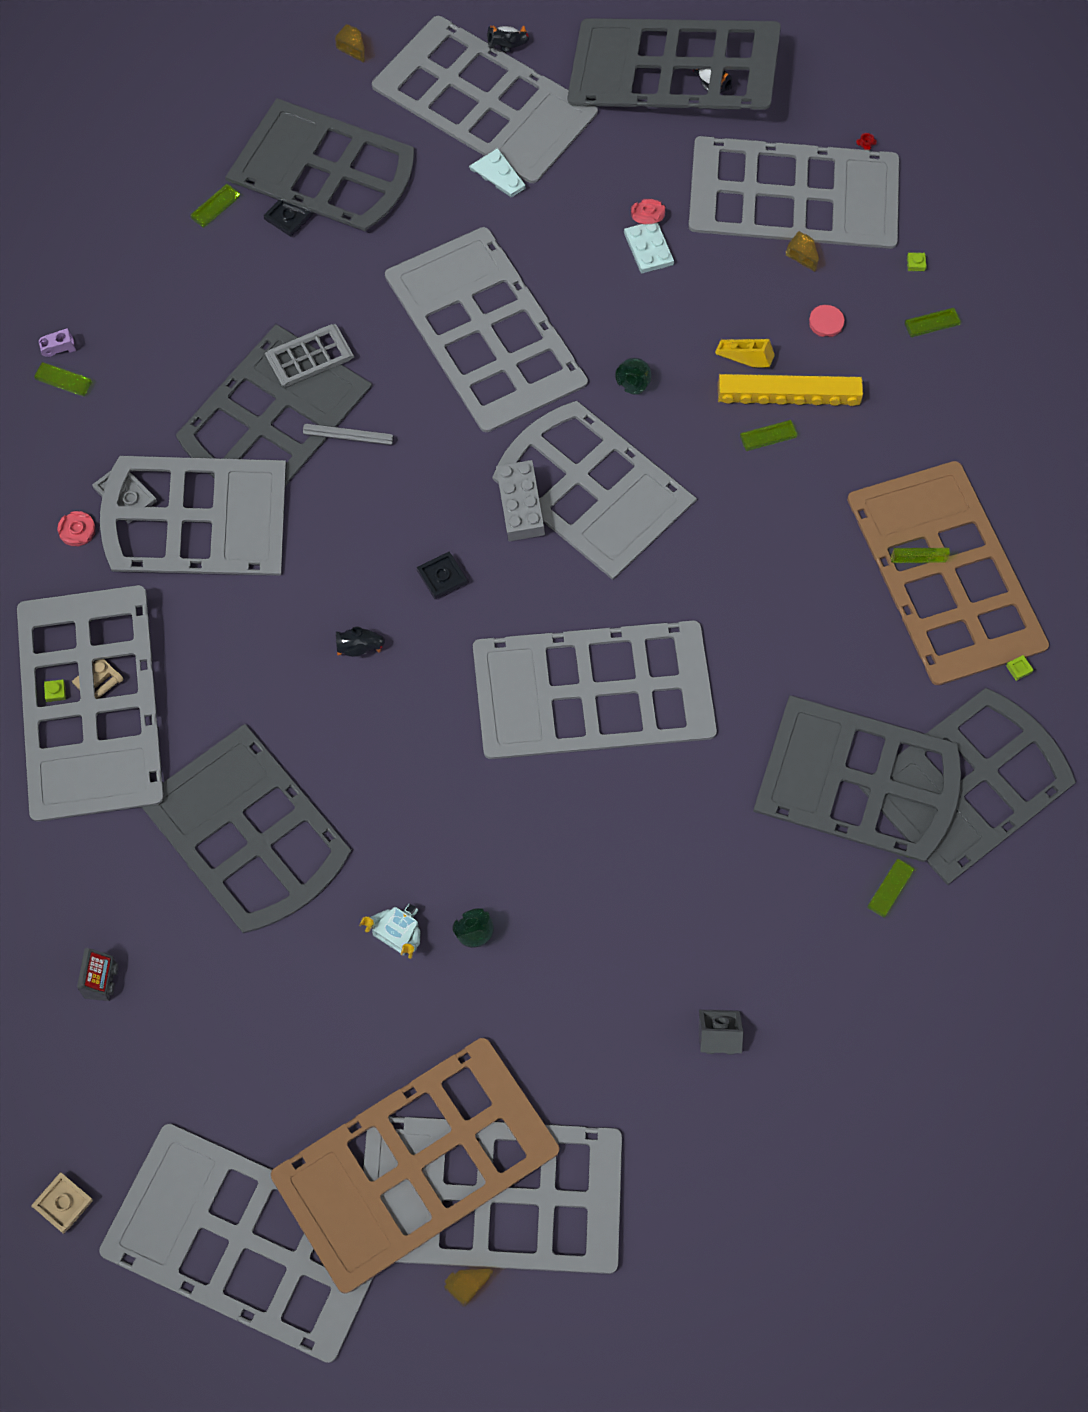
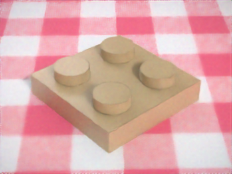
(62, 1203)

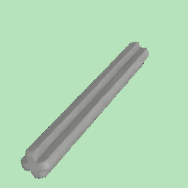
(348, 434)

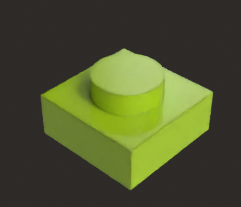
(916, 262)
(1019, 667)
(55, 690)

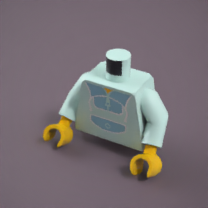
(395, 928)

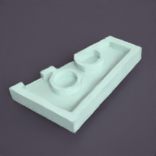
(499, 172)

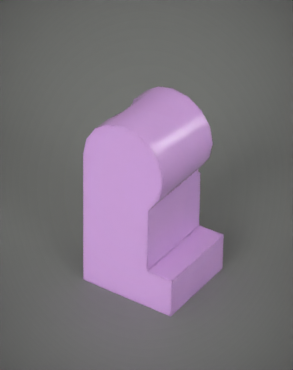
(56, 343)

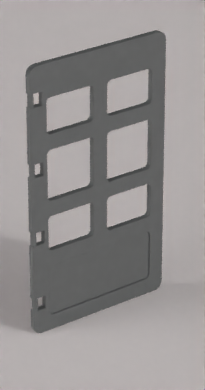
(609, 57)

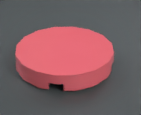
(648, 211)
(826, 320)
(76, 528)

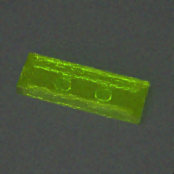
(215, 205)
(932, 322)
(63, 379)
(768, 435)
(920, 555)
(890, 888)

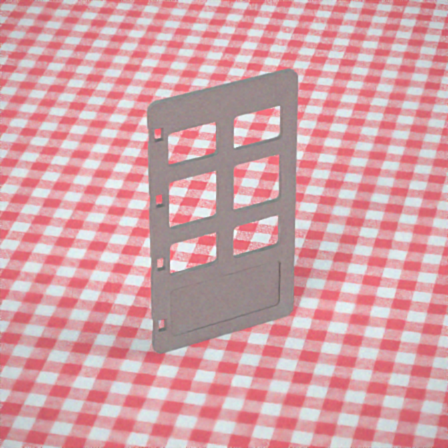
(534, 133)
(861, 196)
(453, 276)
(518, 696)
(95, 773)
(600, 1200)
(171, 1206)

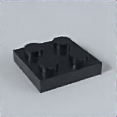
(287, 216)
(442, 575)

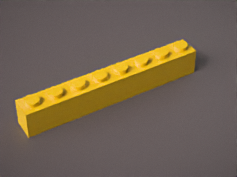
(790, 389)

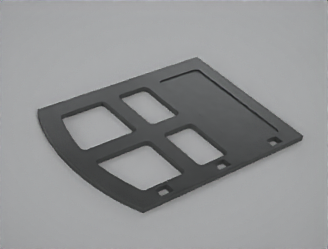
(287, 145)
(320, 398)
(811, 763)
(217, 792)
(968, 832)

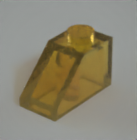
(350, 42)
(803, 251)
(466, 1284)

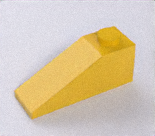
(747, 351)

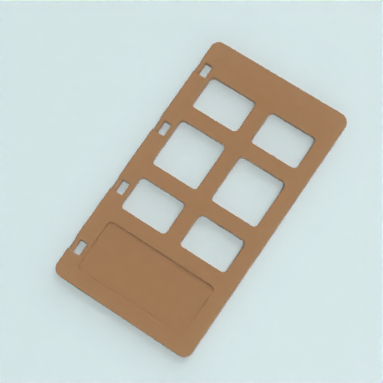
(920, 509)
(344, 1209)

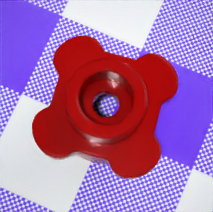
(866, 141)

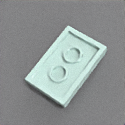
(648, 247)

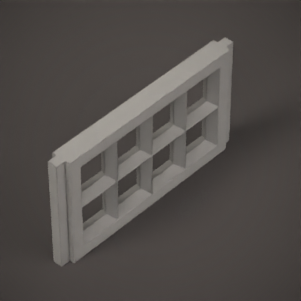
(278, 368)

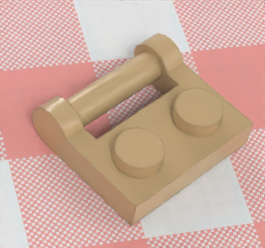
(101, 672)

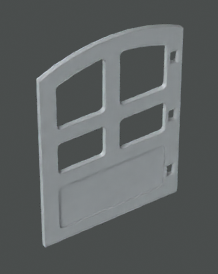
(243, 517)
(622, 518)

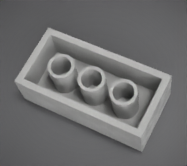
(520, 500)

